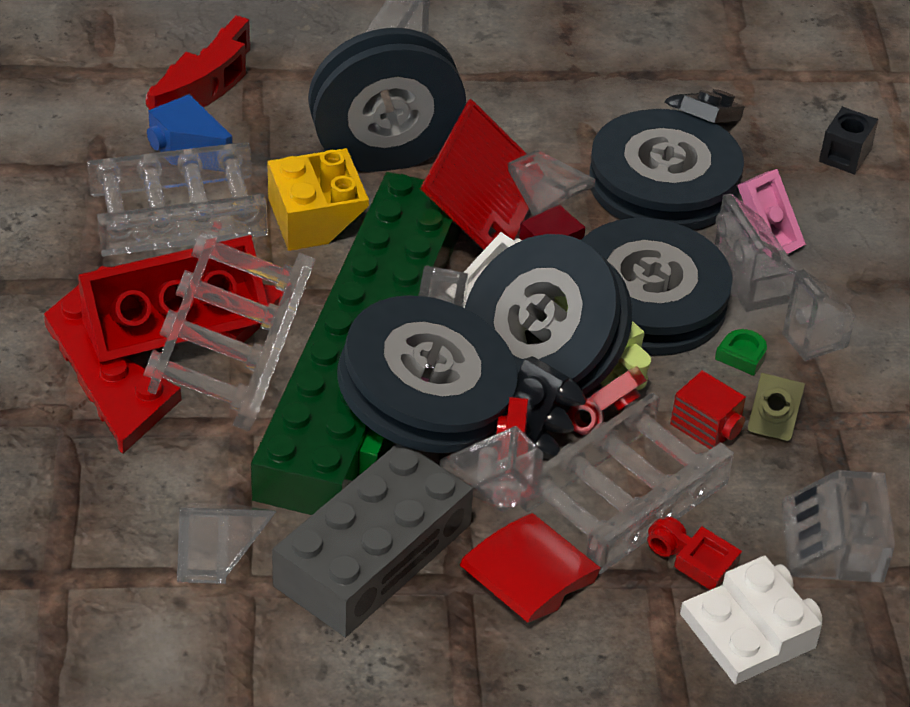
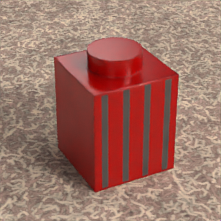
(708, 410)

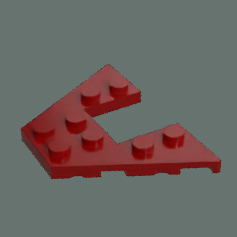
(119, 384)

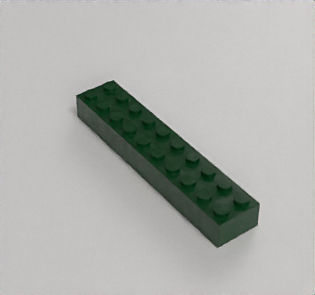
(314, 434)

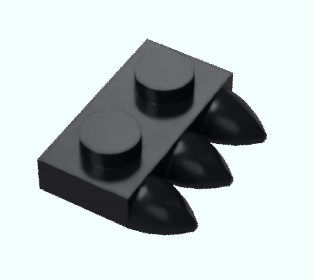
(711, 106)
(545, 391)

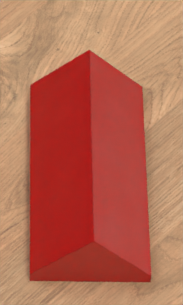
(130, 301)

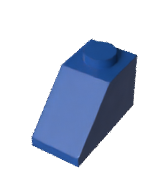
(184, 126)

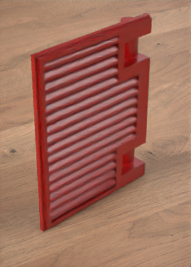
(473, 178)

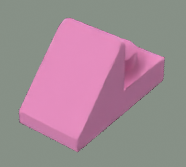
(769, 199)

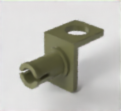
(775, 407)

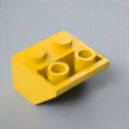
(315, 196)

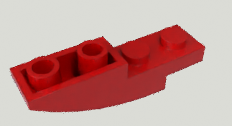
(210, 72)

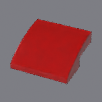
(530, 567)

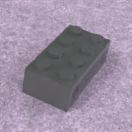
(372, 538)

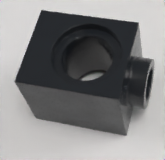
(848, 140)

